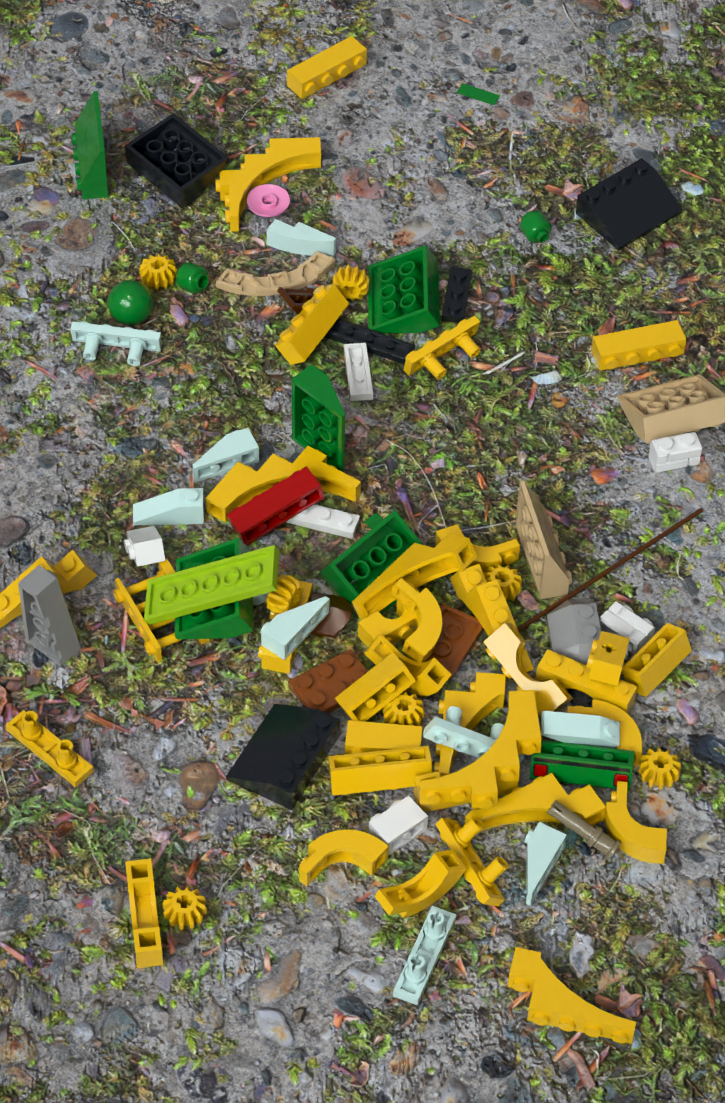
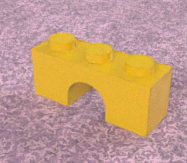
(391, 629)

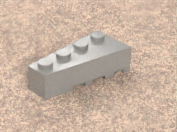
(47, 617)

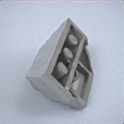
(574, 628)

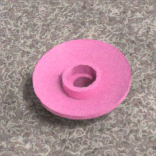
(268, 200)

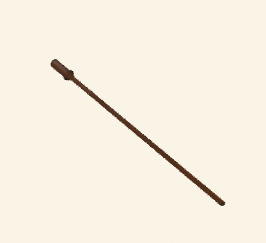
(608, 570)

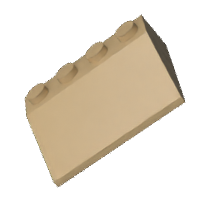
(674, 408)
(541, 545)

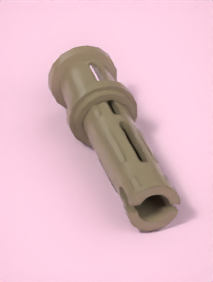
(593, 836)

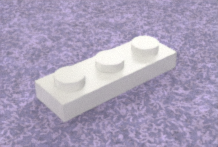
(358, 372)
(327, 520)

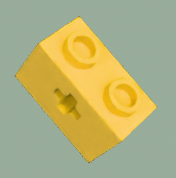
(607, 657)

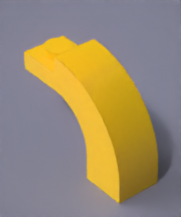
(502, 553)
(428, 616)
(429, 675)
(629, 732)
(636, 840)
(343, 846)
(425, 888)

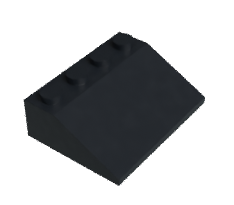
(176, 160)
(628, 204)
(285, 753)

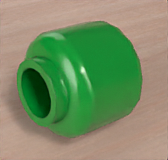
(535, 227)
(192, 278)

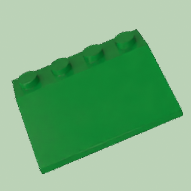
(90, 151)
(404, 293)
(318, 415)
(369, 557)
(221, 621)

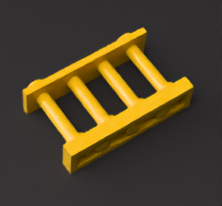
(123, 596)

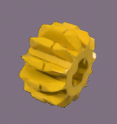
(158, 271)
(351, 282)
(508, 579)
(287, 595)
(404, 710)
(659, 768)
(184, 908)

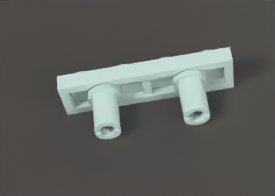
(115, 336)
(451, 734)
(424, 955)

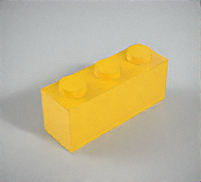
(657, 659)
(375, 689)
(374, 736)

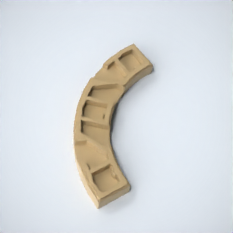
(304, 275)

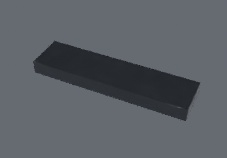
(376, 342)

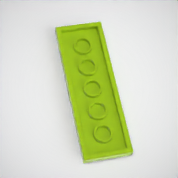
(212, 585)

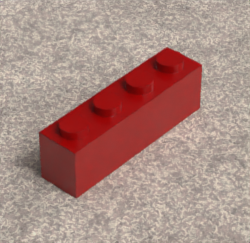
(275, 505)

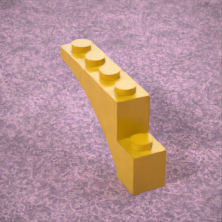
(417, 566)
(72, 574)
(485, 602)
(484, 697)
(534, 800)
(560, 1007)

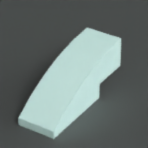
(300, 239)

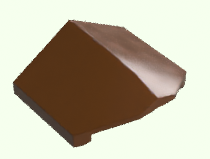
(296, 298)
(338, 616)

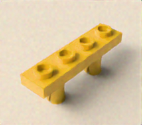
(448, 340)
(49, 748)
(479, 876)

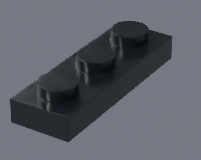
(456, 294)

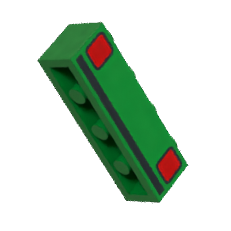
(583, 764)

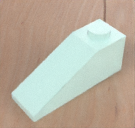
(220, 459)
(171, 508)
(290, 628)
(580, 729)
(542, 853)

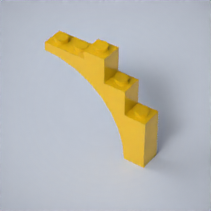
(280, 158)
(244, 482)
(500, 763)

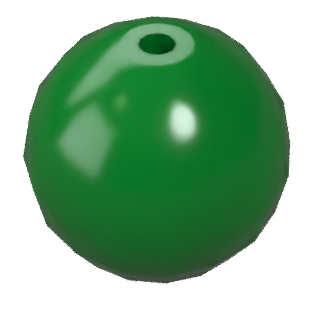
(130, 302)

